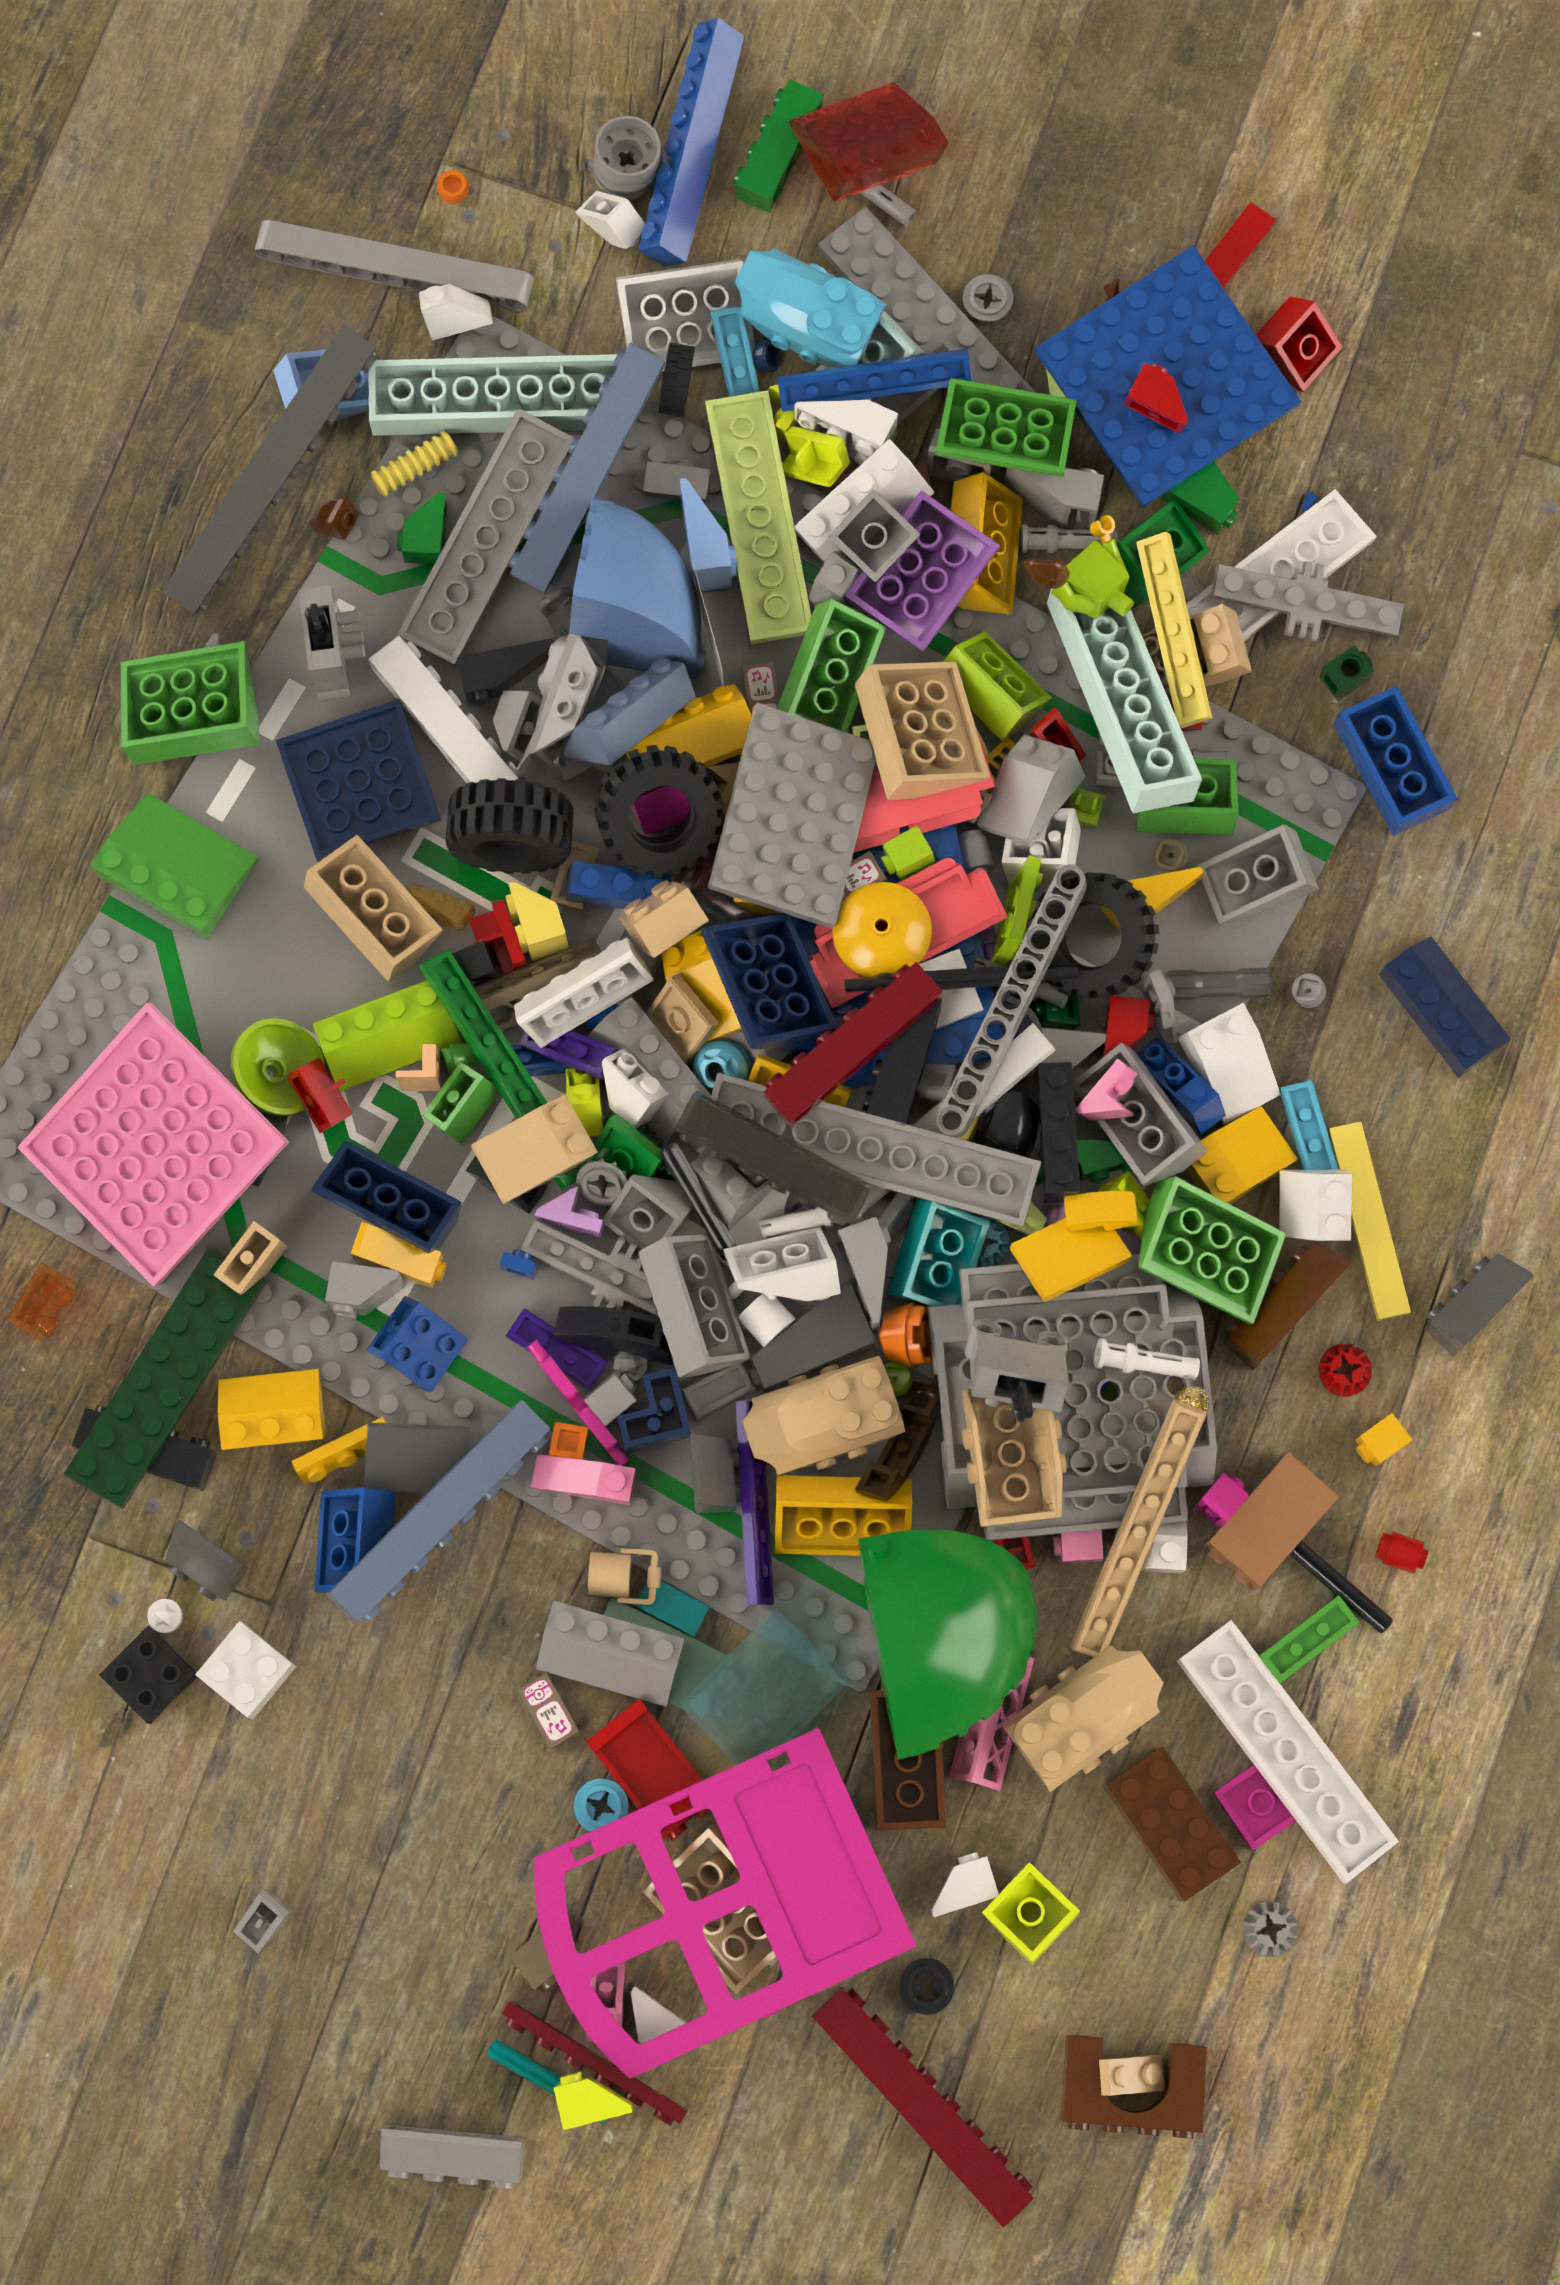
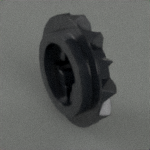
(943, 1984)

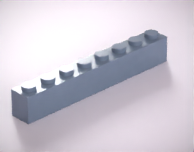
(587, 467)
(438, 1512)

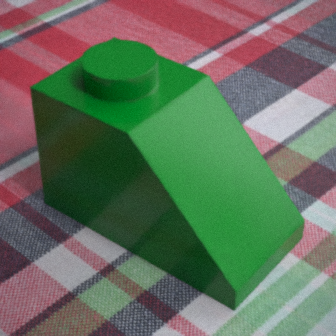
(424, 532)

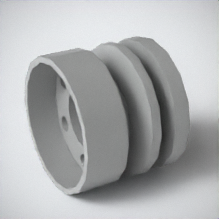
(626, 157)

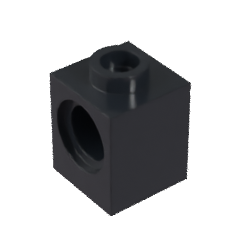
(479, 963)

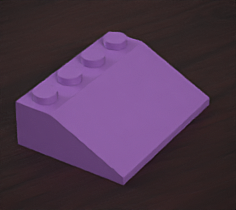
(928, 577)

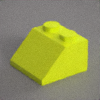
(1031, 1913)
(587, 2101)

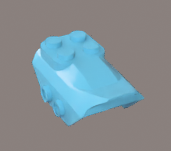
(807, 309)

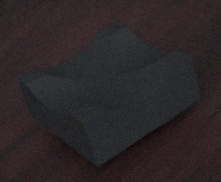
(148, 1674)

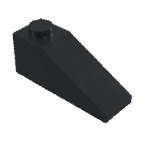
(496, 670)

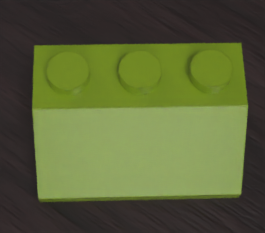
(997, 685)

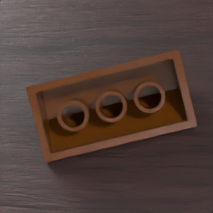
(1286, 1303)

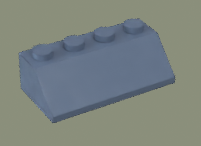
(631, 714)

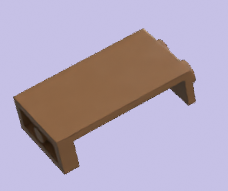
(1271, 1522)

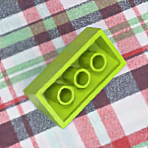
(384, 1034)

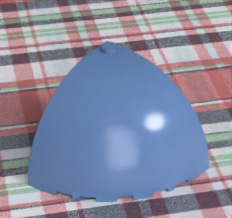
(635, 592)

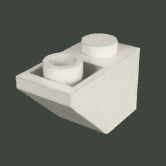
(631, 1089)

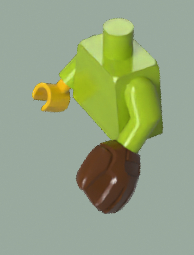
(1091, 579)

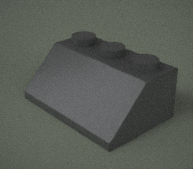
(1476, 1302)

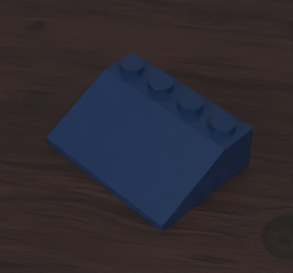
(770, 982)

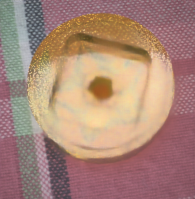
(1194, 1397)

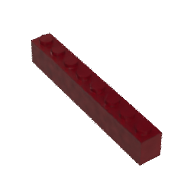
(923, 2107)

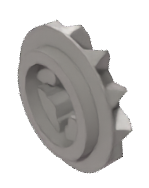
(978, 288)
(592, 1188)
(1256, 1919)

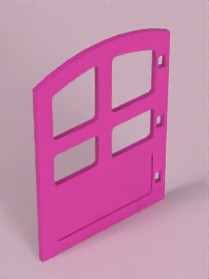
(799, 1867)

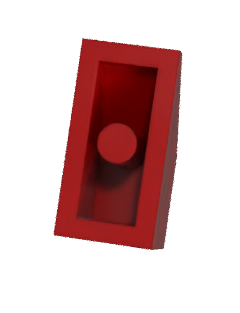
(1157, 398)
(1126, 1022)

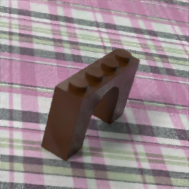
(1177, 2109)

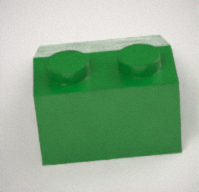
(1186, 541)

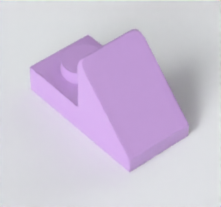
(561, 1214)

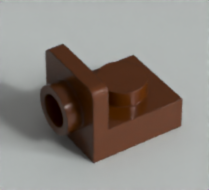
(335, 518)

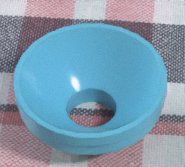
(728, 1054)

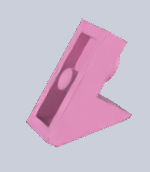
(1102, 1099)

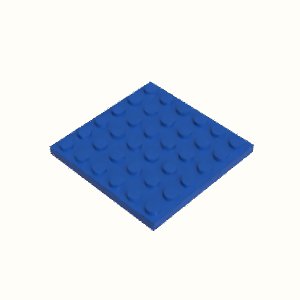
(1200, 337)

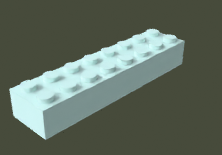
(483, 392)
(1129, 707)

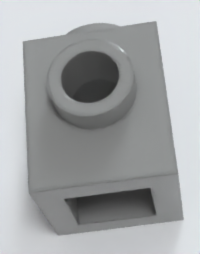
(612, 1396)

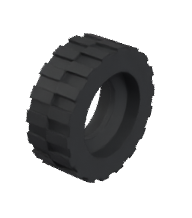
(676, 379)

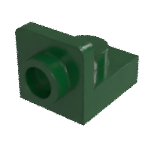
(1055, 1016)

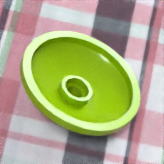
(282, 1049)

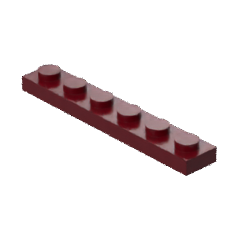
(581, 2056)

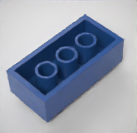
(1395, 760)

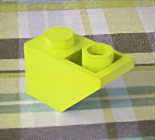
(585, 1097)

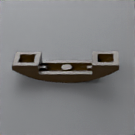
(903, 1451)

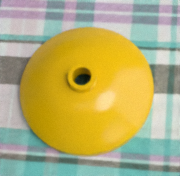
(875, 951)

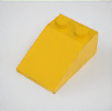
(695, 965)
(1241, 1157)

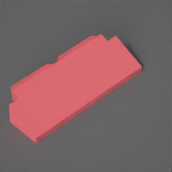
(884, 817)
(957, 909)

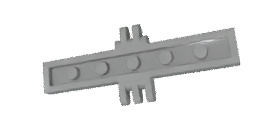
(1307, 601)
(614, 1277)

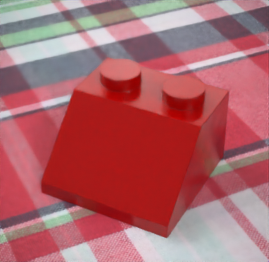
(1299, 341)

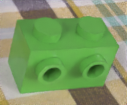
(461, 1103)

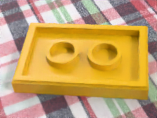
(1065, 1259)

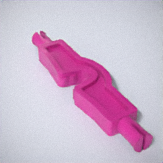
(578, 1403)

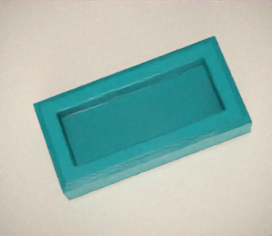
(675, 1608)

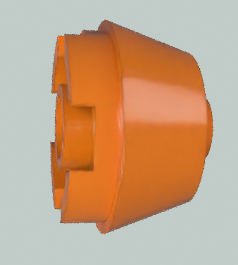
(906, 1335)

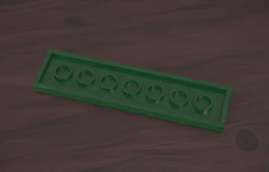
(161, 1383)

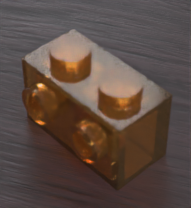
(42, 1302)

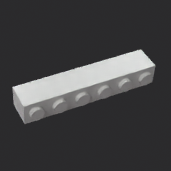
(439, 713)

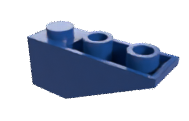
(1185, 1088)

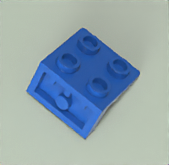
(417, 1343)

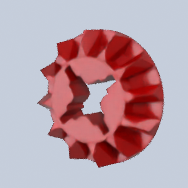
(1337, 1382)

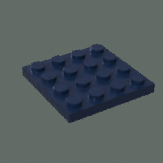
(358, 779)

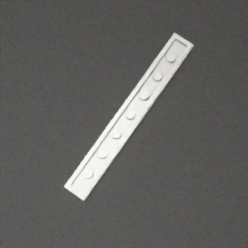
(1020, 1059)

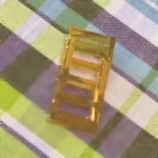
(445, 907)

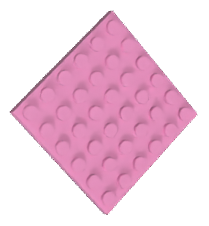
(152, 1144)

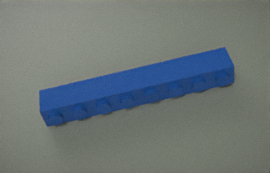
(691, 142)

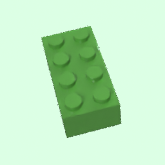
(829, 663)

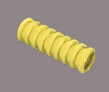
(414, 463)

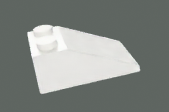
(1232, 1061)
(787, 1266)

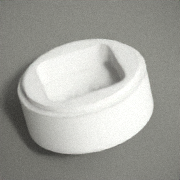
(165, 1616)

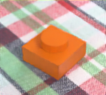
(568, 1441)

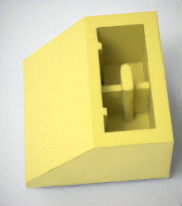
(540, 922)

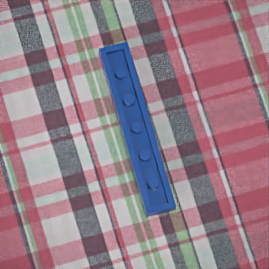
(875, 379)

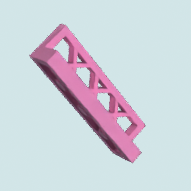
(978, 1746)

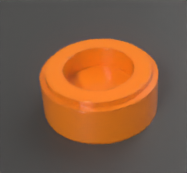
(452, 186)

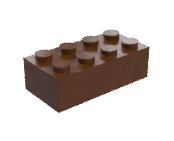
(907, 1789)
(1171, 1824)

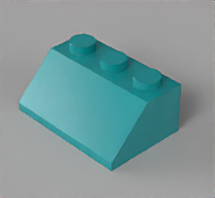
(933, 1251)

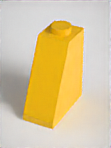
(384, 1250)

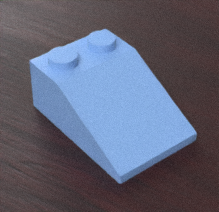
(297, 366)
(706, 543)

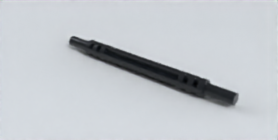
(965, 977)

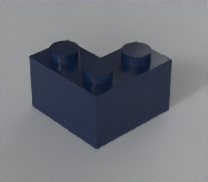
(663, 1421)

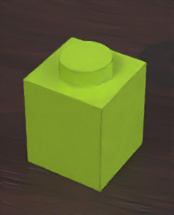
(907, 854)

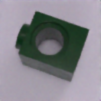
(1337, 681)

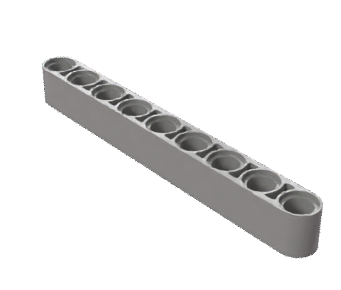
(390, 264)
(1012, 984)

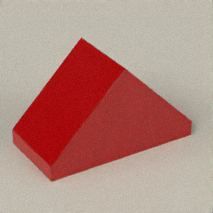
(1055, 730)

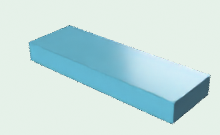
(734, 351)
(1308, 1126)

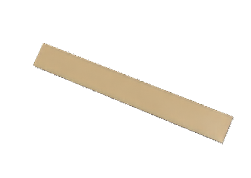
(1138, 1528)

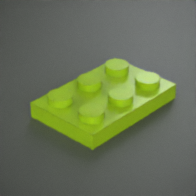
(1019, 908)

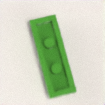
(1309, 1639)

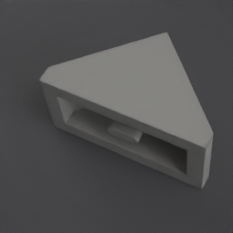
(263, 1920)

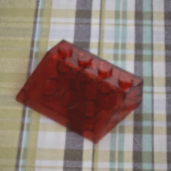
(869, 140)

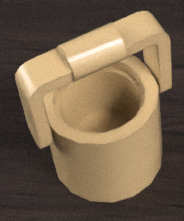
(611, 1575)

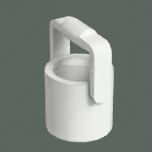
(763, 1317)

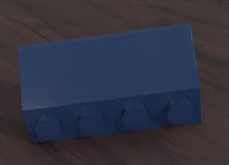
(1444, 1006)
(388, 1197)

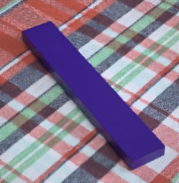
(754, 1517)

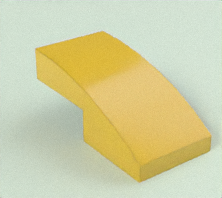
(1104, 1209)

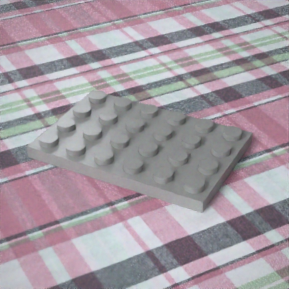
(793, 816)

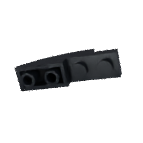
(613, 1331)

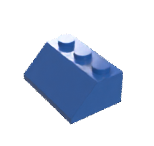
(348, 1529)

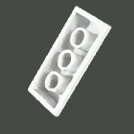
(884, 471)
(582, 992)

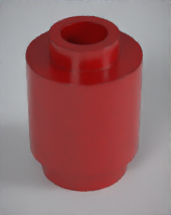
(1401, 1552)

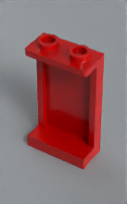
(646, 1763)

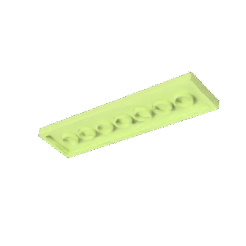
(759, 517)

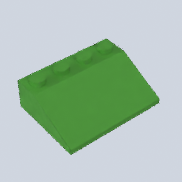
(1006, 427)
(188, 703)
(174, 865)
(1208, 1248)

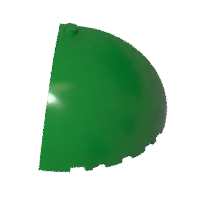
(947, 1628)

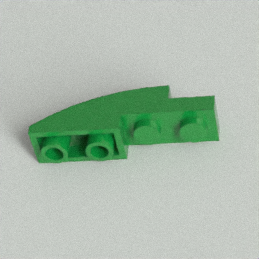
(1095, 1161)

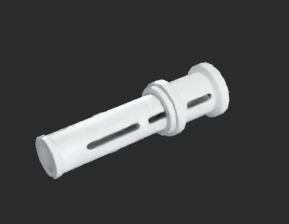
(1131, 1358)

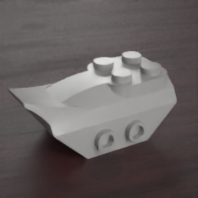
(571, 688)

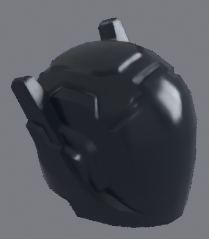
(1010, 1124)

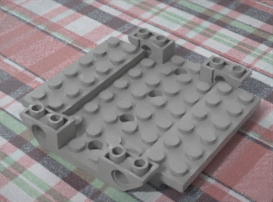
(1101, 1439)

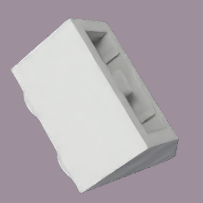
(859, 422)

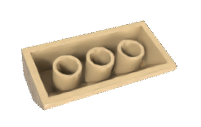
(372, 907)

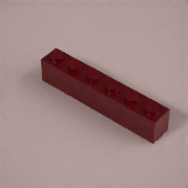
(852, 1044)

